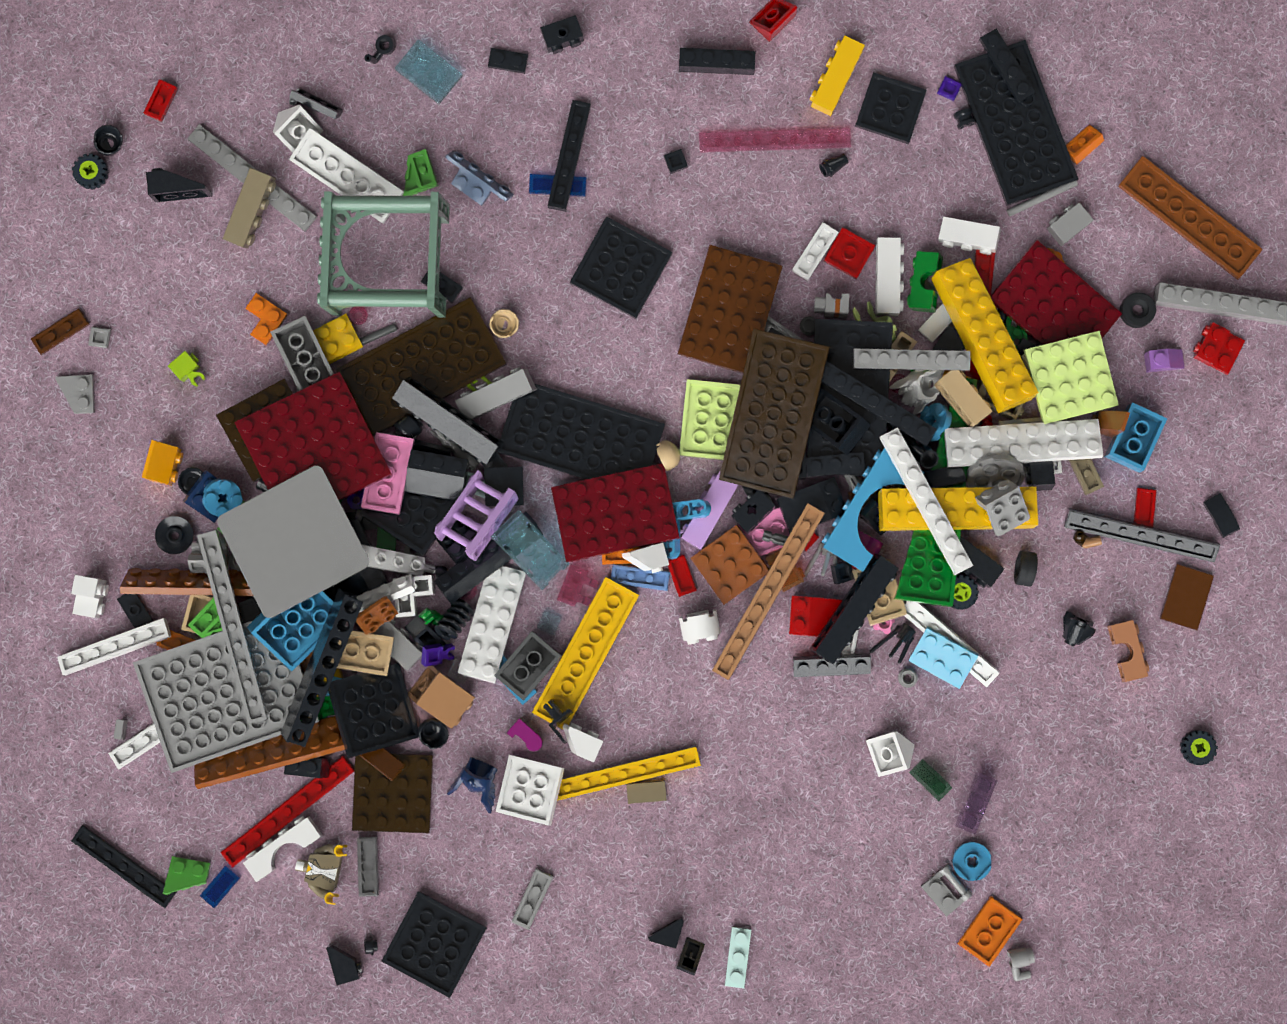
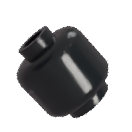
(408, 426)

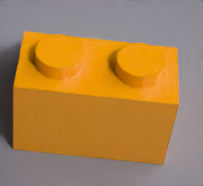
(162, 463)

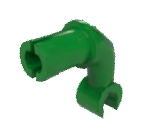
(430, 615)

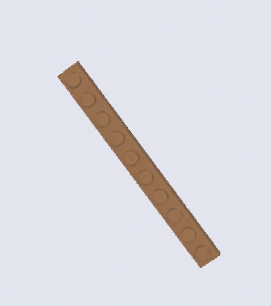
(768, 591)

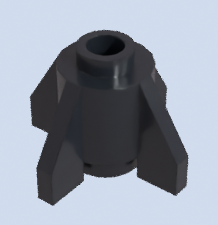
(1076, 629)

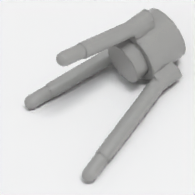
(828, 554)

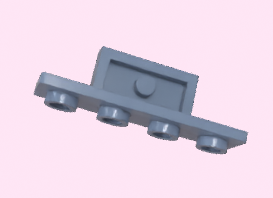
(474, 181)

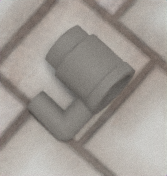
(1020, 958)

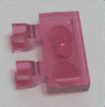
(573, 585)

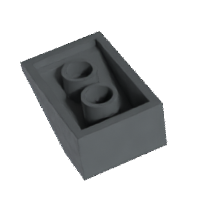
(528, 665)

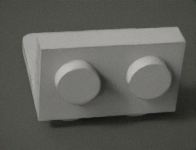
(1004, 506)

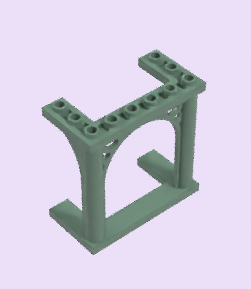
(334, 212)

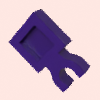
(435, 653)

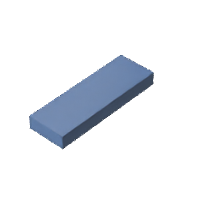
(638, 578)

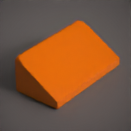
(1084, 143)

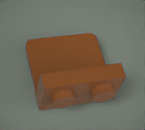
(376, 615)

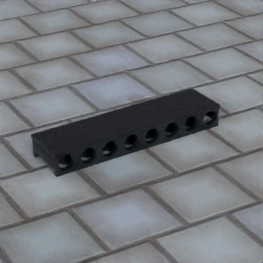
(320, 667)

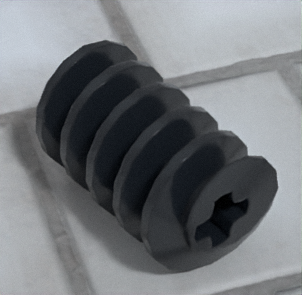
(454, 619)

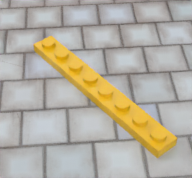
(628, 773)

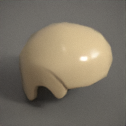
(497, 321)
(668, 454)

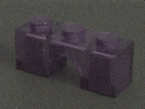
(976, 804)

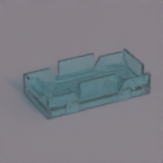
(529, 549)

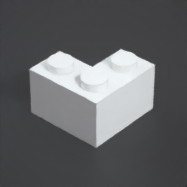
(89, 596)
(407, 605)

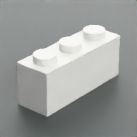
(969, 235)

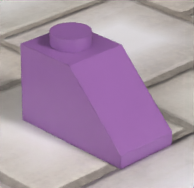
(1163, 360)

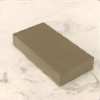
(646, 792)

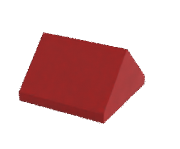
(773, 18)

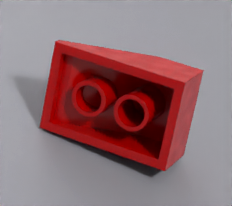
(810, 614)

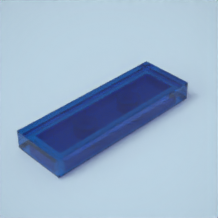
(543, 183)

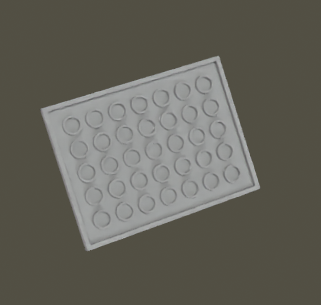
(199, 701)

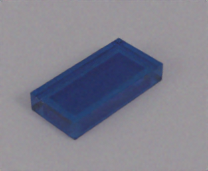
(220, 886)

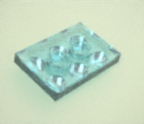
(428, 72)

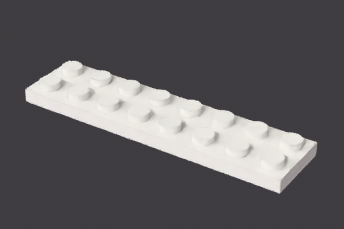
(1025, 442)

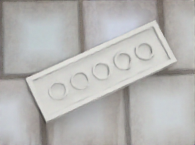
(340, 170)
(491, 624)

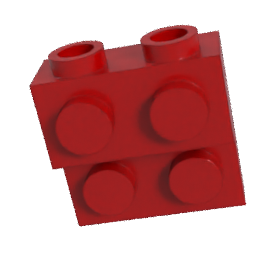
(1218, 348)

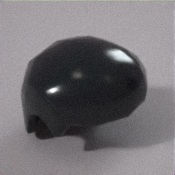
(101, 138)
(427, 733)

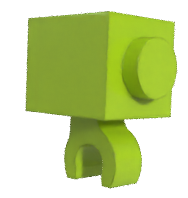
(185, 367)

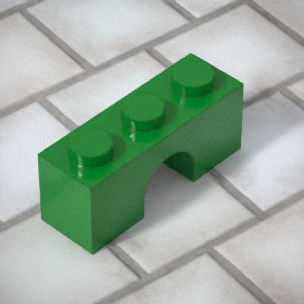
(924, 265)

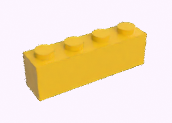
(838, 73)

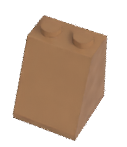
(441, 696)

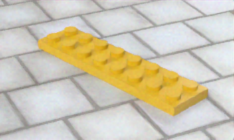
(587, 649)

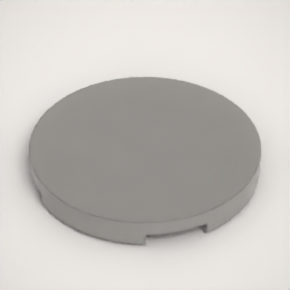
(994, 469)

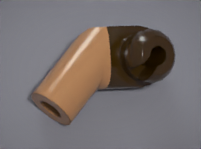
(1086, 542)

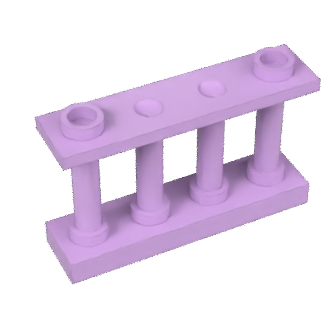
(484, 531)

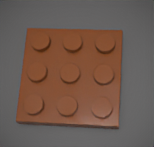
(730, 564)

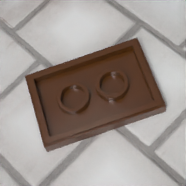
(1186, 597)

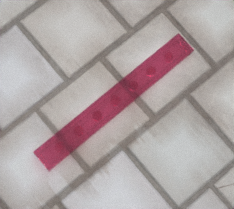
(774, 140)

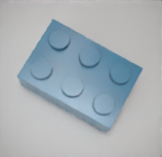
(1138, 440)

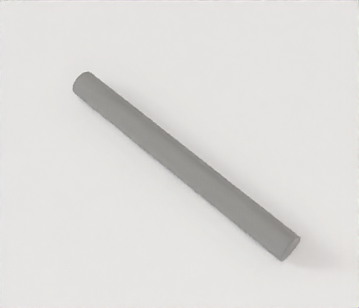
(1040, 198)

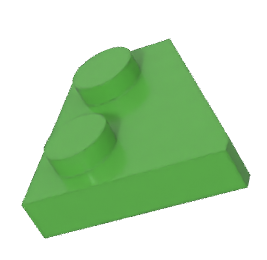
(419, 174)
(206, 621)
(185, 874)

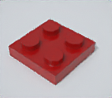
(849, 253)

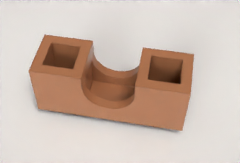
(1134, 666)

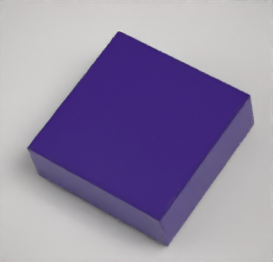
(949, 88)

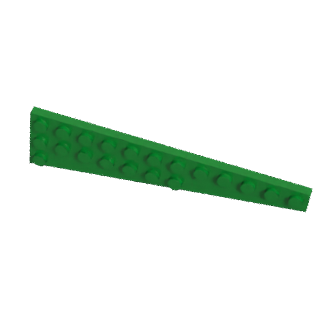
(925, 572)

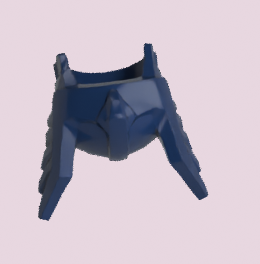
(477, 778)

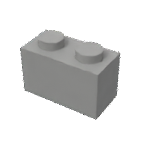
(1070, 224)

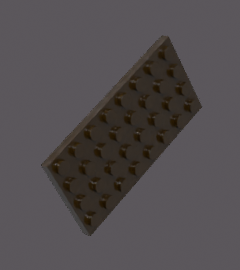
(438, 354)
(774, 413)

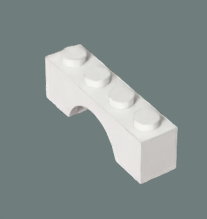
(262, 863)

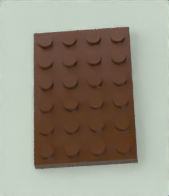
(727, 306)

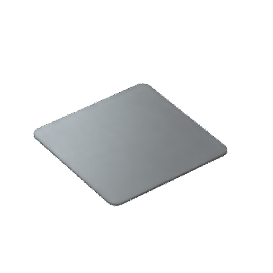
(293, 541)

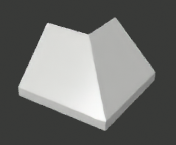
(292, 126)
(890, 752)

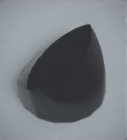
(188, 478)

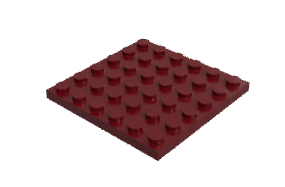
(315, 429)

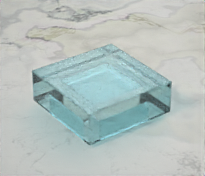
(549, 623)

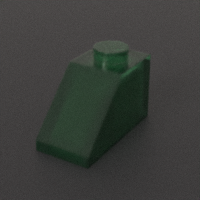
(930, 780)

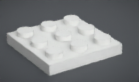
(530, 790)

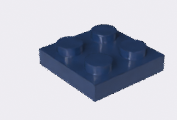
(195, 496)

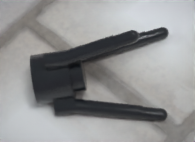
(904, 634)

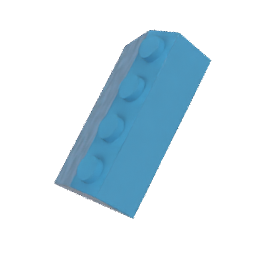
(295, 631)

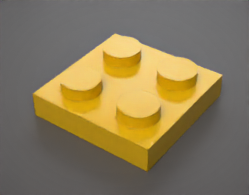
(337, 338)

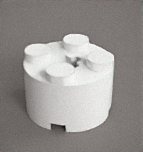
(700, 626)

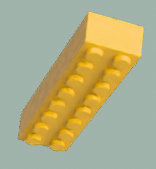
(984, 335)
(900, 512)

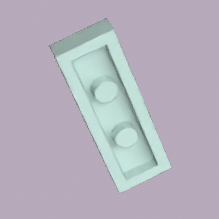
(738, 957)

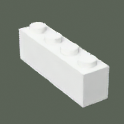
(888, 276)

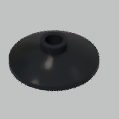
(164, 534)

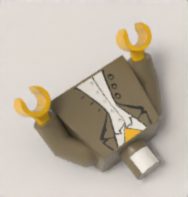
(323, 870)

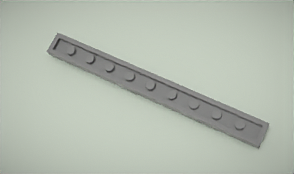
(232, 627)

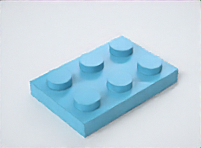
(943, 657)

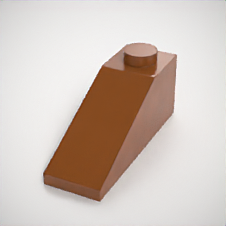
(1111, 422)

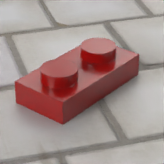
(160, 100)

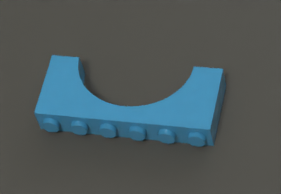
(844, 538)

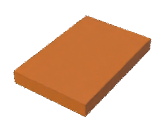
(989, 931)

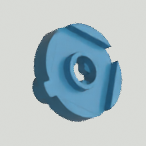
(939, 413)
(221, 486)
(972, 872)

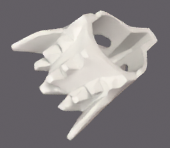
(918, 388)

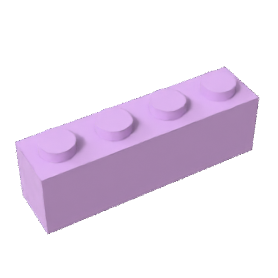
(718, 496)

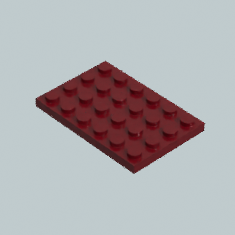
(1052, 299)
(615, 512)

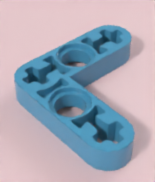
(692, 514)

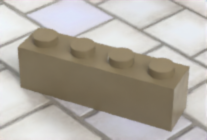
(249, 208)

